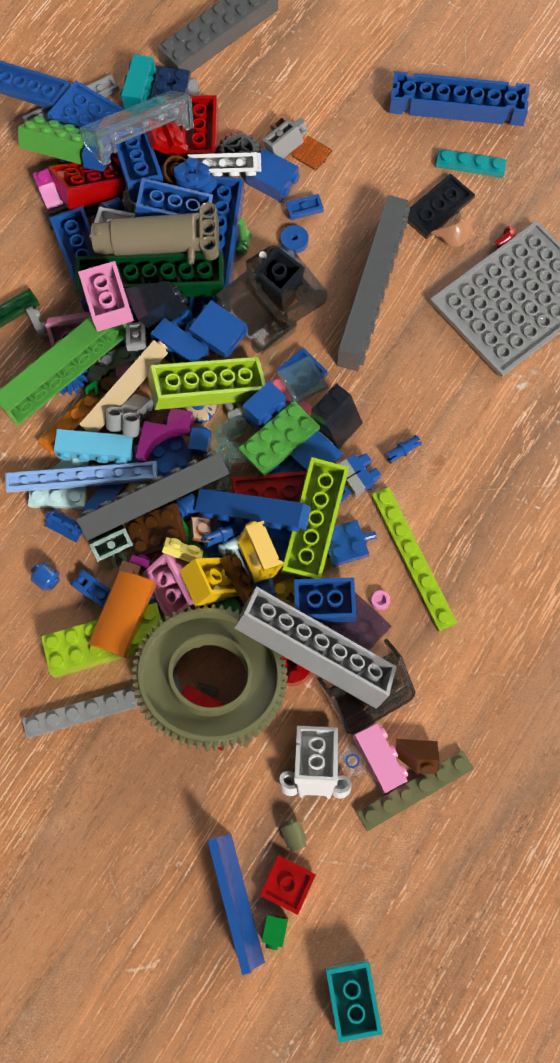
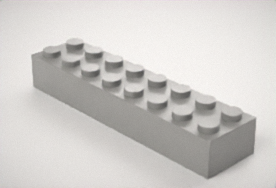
(316, 647)

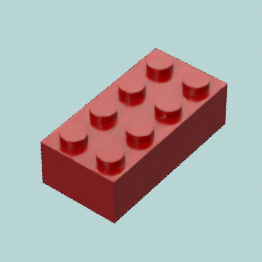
(204, 135)

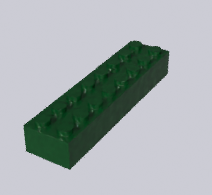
(195, 279)

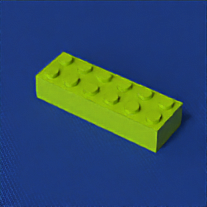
(205, 382)
(323, 493)
(69, 648)

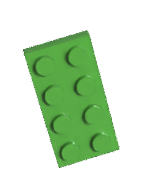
(279, 438)

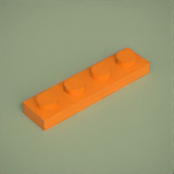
(69, 421)

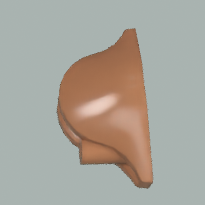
(456, 234)

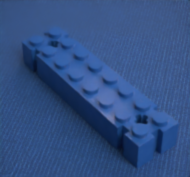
(459, 98)

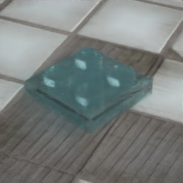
(302, 380)

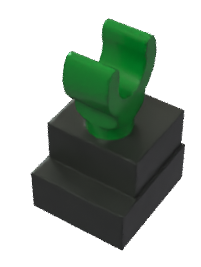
(94, 379)

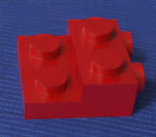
(168, 139)

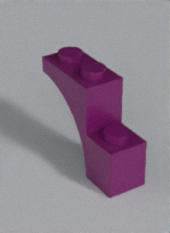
(177, 423)

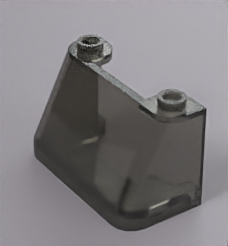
(252, 306)

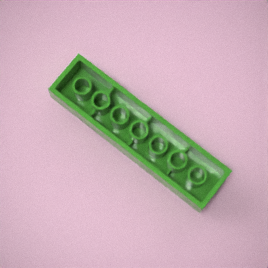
(57, 369)

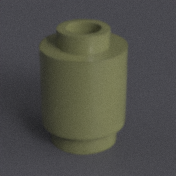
(294, 835)

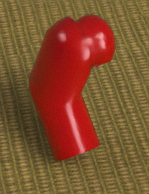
(509, 233)

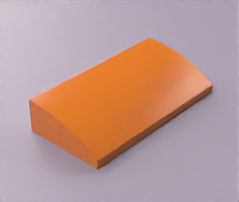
(122, 613)

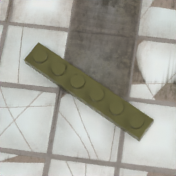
(414, 791)

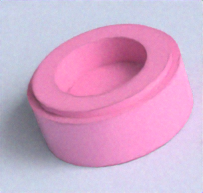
(380, 600)

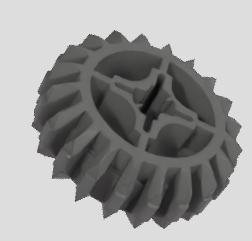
(238, 144)

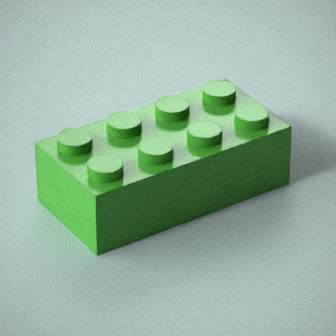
(52, 139)

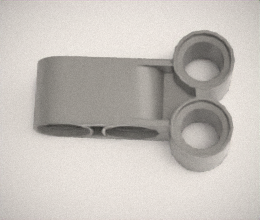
(129, 415)

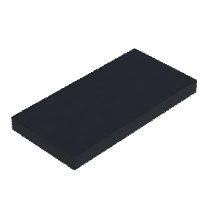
(439, 205)

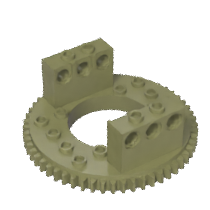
(202, 725)

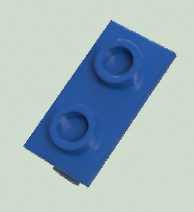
(63, 525)

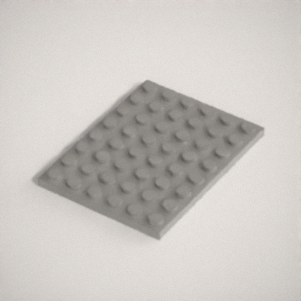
(508, 300)

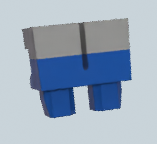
(358, 477)

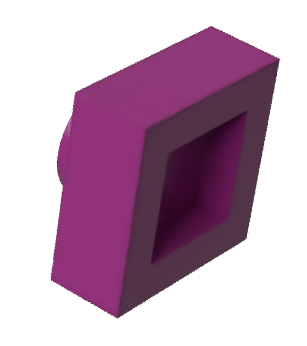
(141, 560)

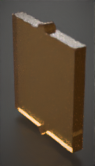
(312, 153)

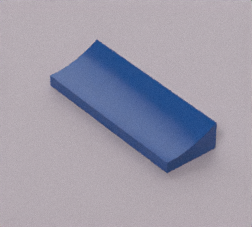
(236, 903)

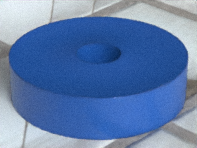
(295, 232)

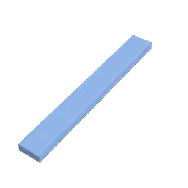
(80, 476)

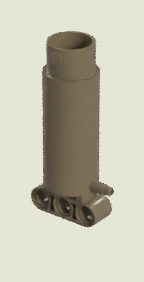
(160, 234)

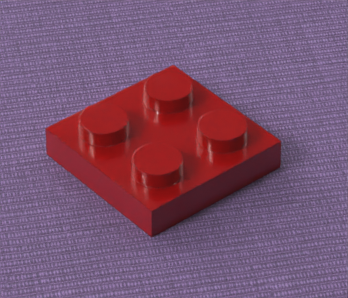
(288, 884)

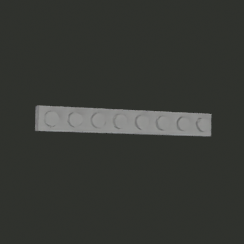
(83, 711)

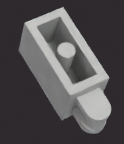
(285, 137)

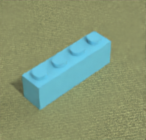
(93, 446)

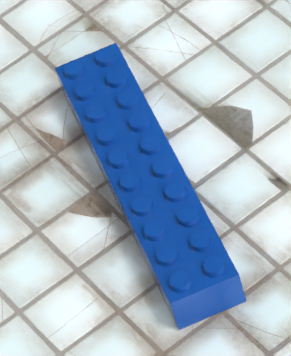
(228, 200)

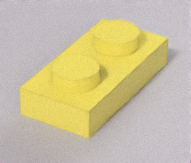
(180, 550)

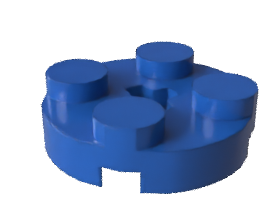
(192, 173)

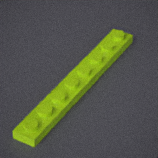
(414, 559)

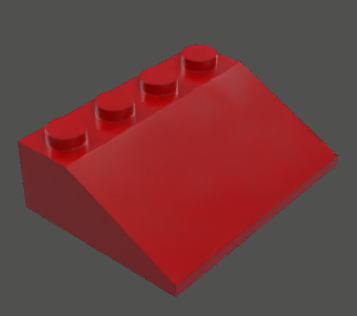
(87, 186)

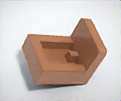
(199, 527)

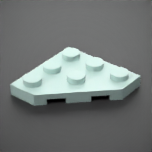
(61, 498)

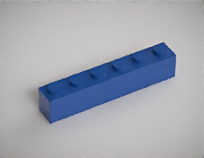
(253, 508)

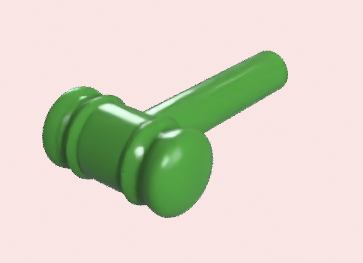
(244, 238)

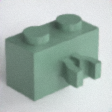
(110, 543)

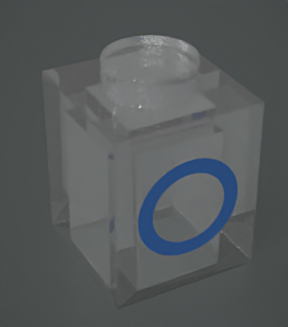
(352, 762)

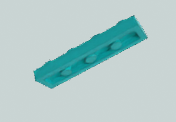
(471, 163)

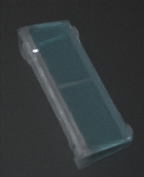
(105, 133)

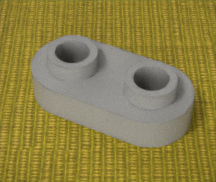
(40, 327)

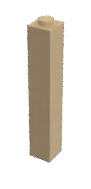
(125, 386)

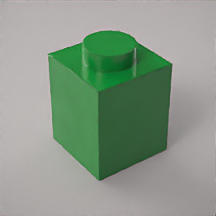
(274, 931)

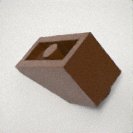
(419, 755)

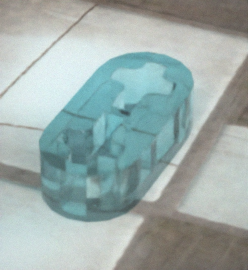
(230, 426)

